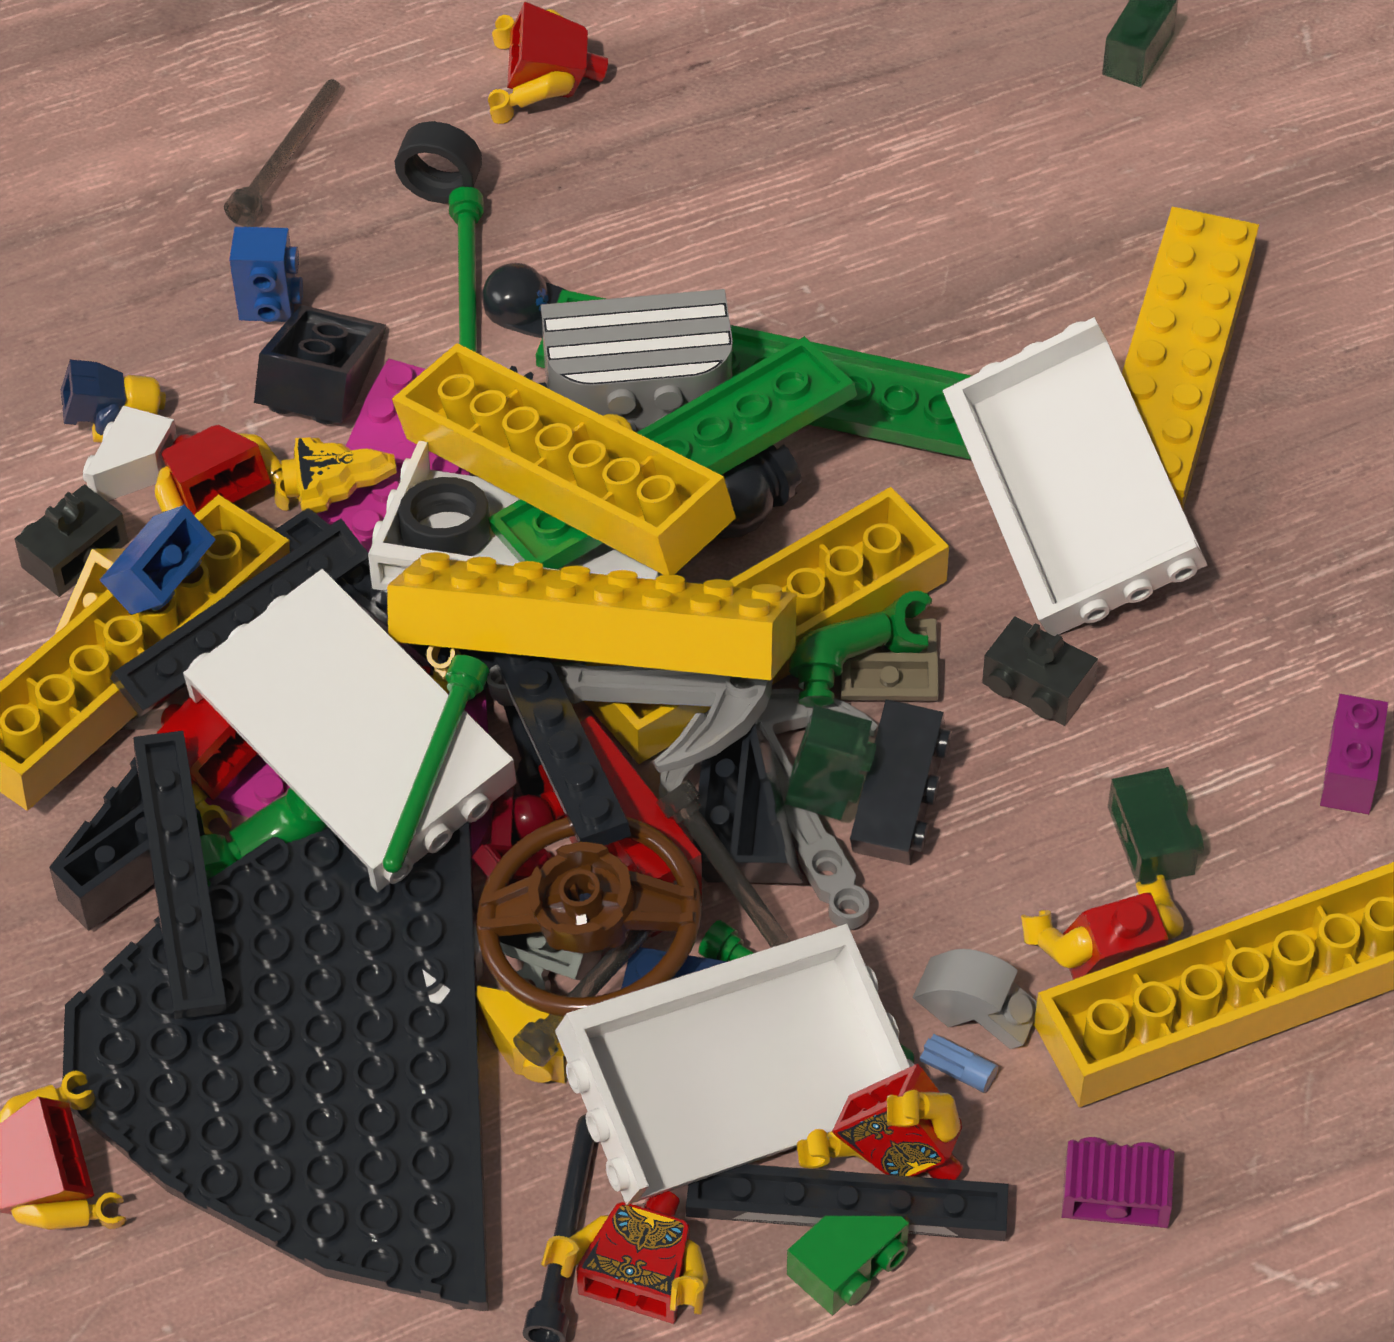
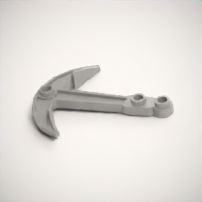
(733, 702)
(815, 847)

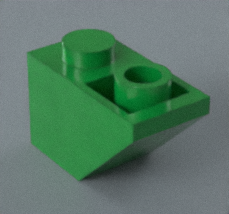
(844, 1255)

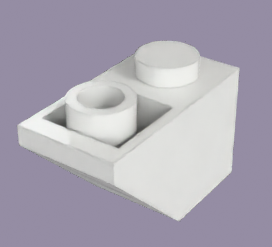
(129, 453)

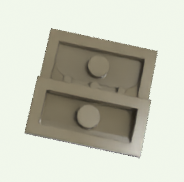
(892, 675)

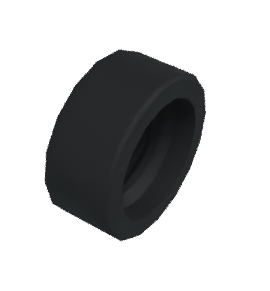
(446, 142)
(439, 496)

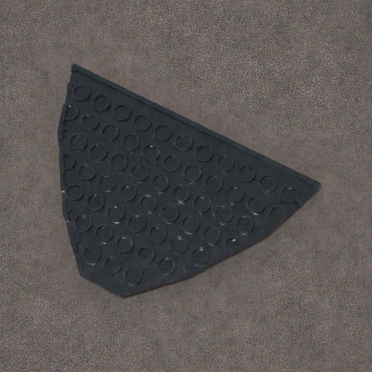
(331, 1090)

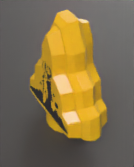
(332, 472)

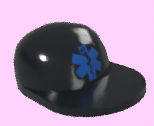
(515, 297)

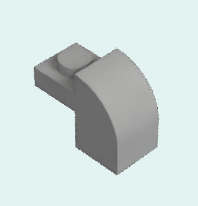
(980, 988)

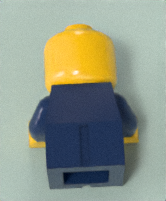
(98, 393)

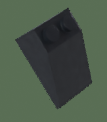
(317, 364)

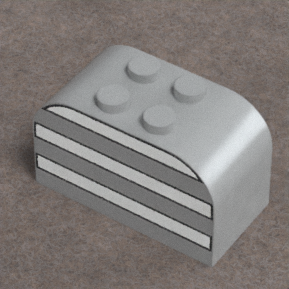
(638, 352)

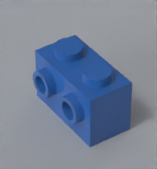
(264, 274)
(158, 560)

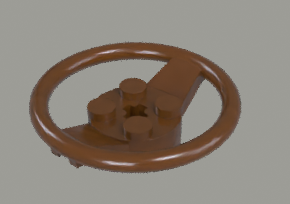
(616, 903)

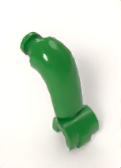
(823, 651)
(283, 818)

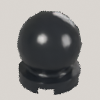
(758, 486)

